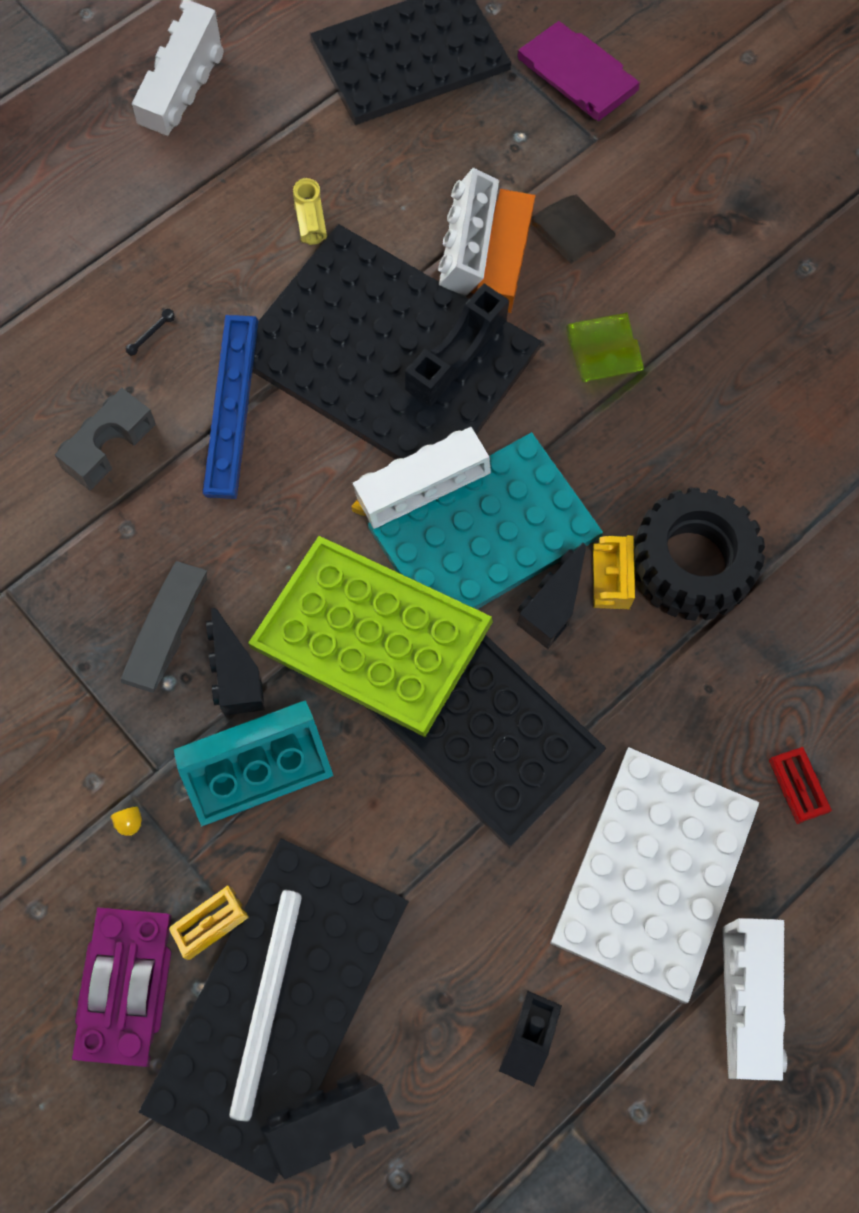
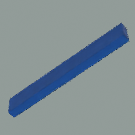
(230, 407)

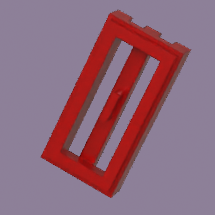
(788, 791)

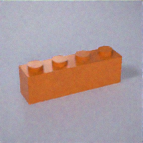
(508, 243)

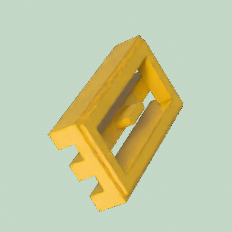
(218, 931)

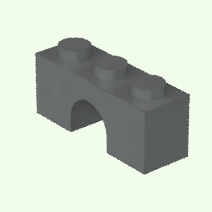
(118, 418)

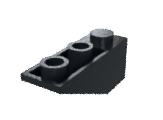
(553, 606)
(237, 675)

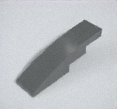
(163, 627)

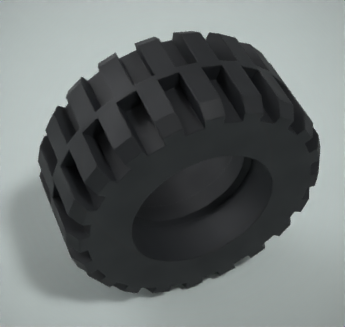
(714, 519)

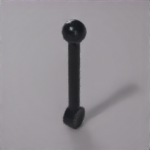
(167, 316)

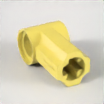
(309, 211)

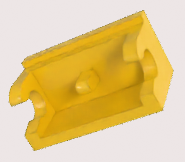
(613, 572)

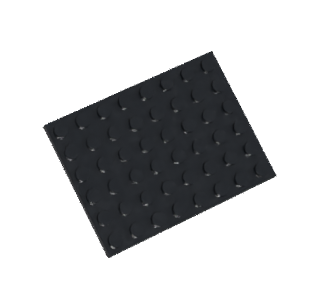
(353, 330)

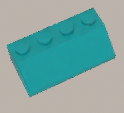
(252, 763)

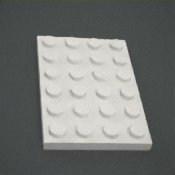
(655, 875)

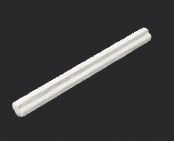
(265, 1006)

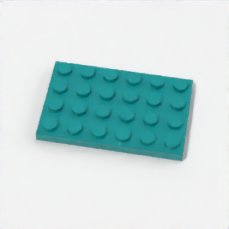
(491, 530)

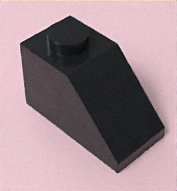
(530, 1039)

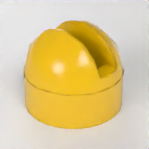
(127, 821)

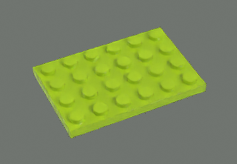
(371, 634)

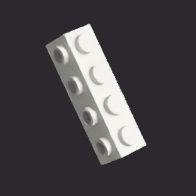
(468, 232)
(422, 477)

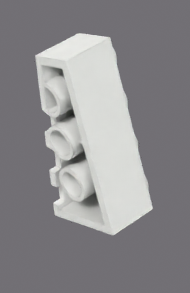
(179, 68)
(754, 998)

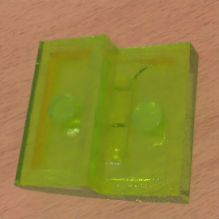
(604, 347)

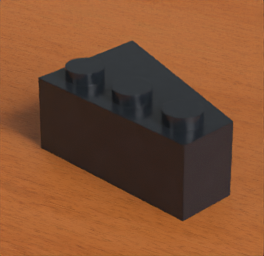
(327, 1123)

